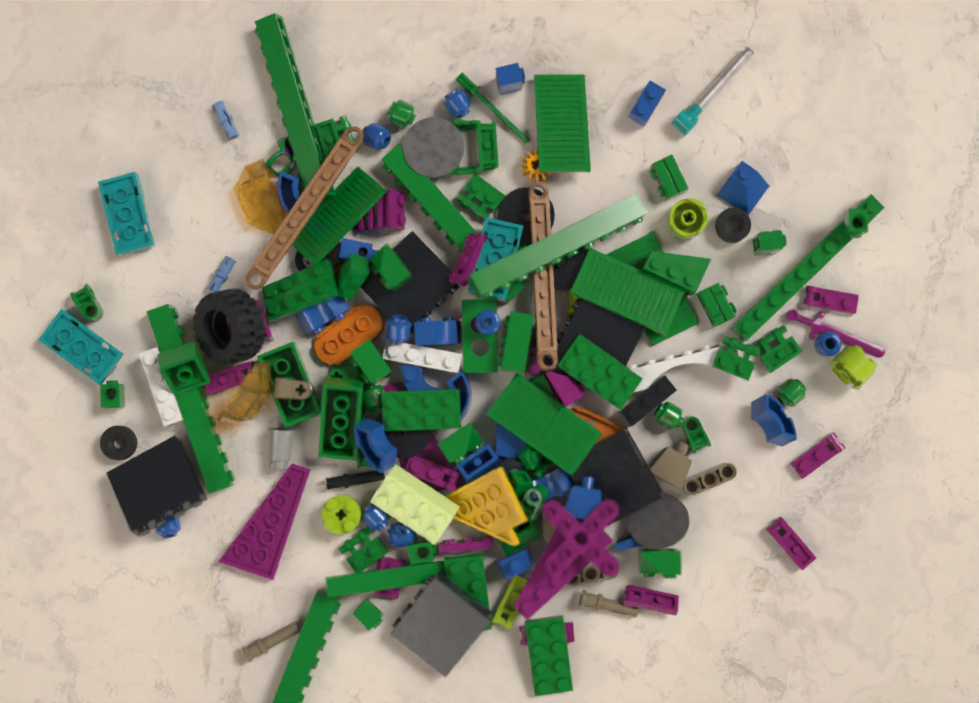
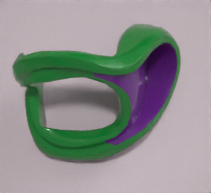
(285, 149)

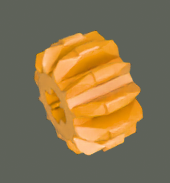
(533, 159)

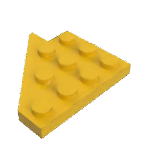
(489, 506)

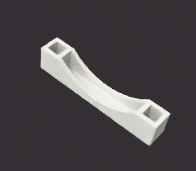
(652, 370)

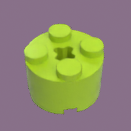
(676, 220)
(853, 366)
(333, 521)

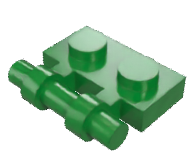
(329, 131)
(484, 193)
(780, 354)
(734, 364)
(531, 461)
(367, 554)

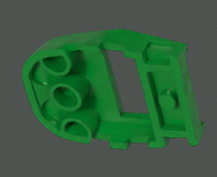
(486, 146)

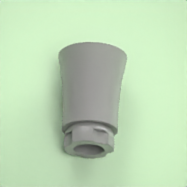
(280, 447)

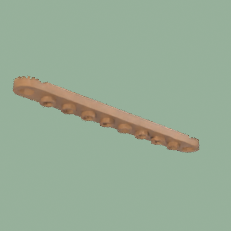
(304, 207)
(543, 282)

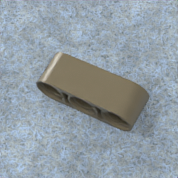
(718, 478)
(599, 576)

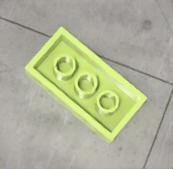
(414, 504)

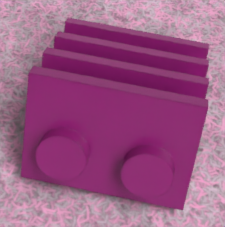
(390, 213)

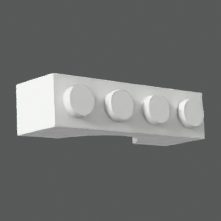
(423, 357)
(163, 396)

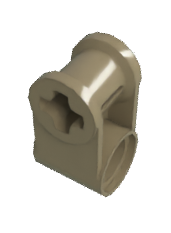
(289, 389)

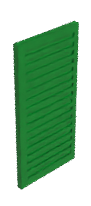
(562, 123)
(338, 215)
(634, 255)
(627, 291)
(544, 424)

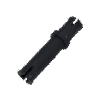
(354, 479)

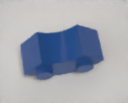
(288, 190)
(315, 318)
(437, 332)
(414, 378)
(461, 382)
(773, 420)
(374, 445)
(557, 483)

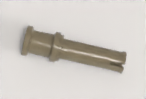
(599, 602)
(263, 645)

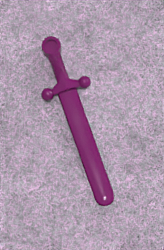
(847, 338)

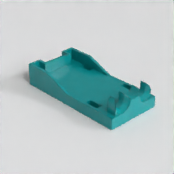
(126, 213)
(497, 246)
(81, 346)

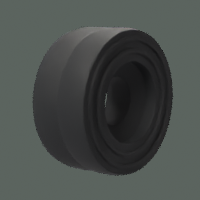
(740, 217)
(107, 442)

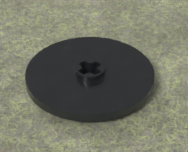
(517, 203)
(566, 275)
(410, 443)

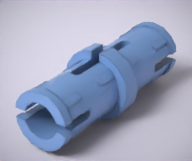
(225, 120)
(221, 274)

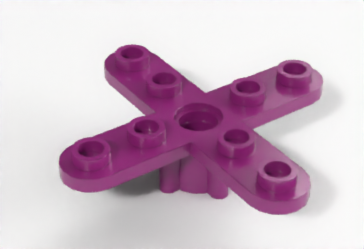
(590, 547)

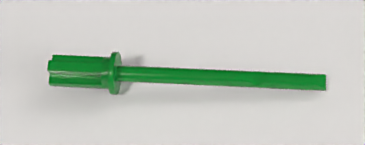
(473, 90)

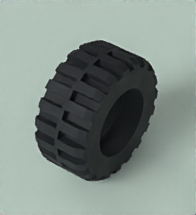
(245, 323)

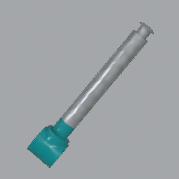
(689, 117)

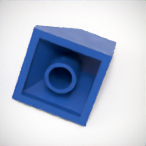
(743, 188)

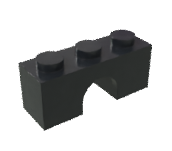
(647, 401)

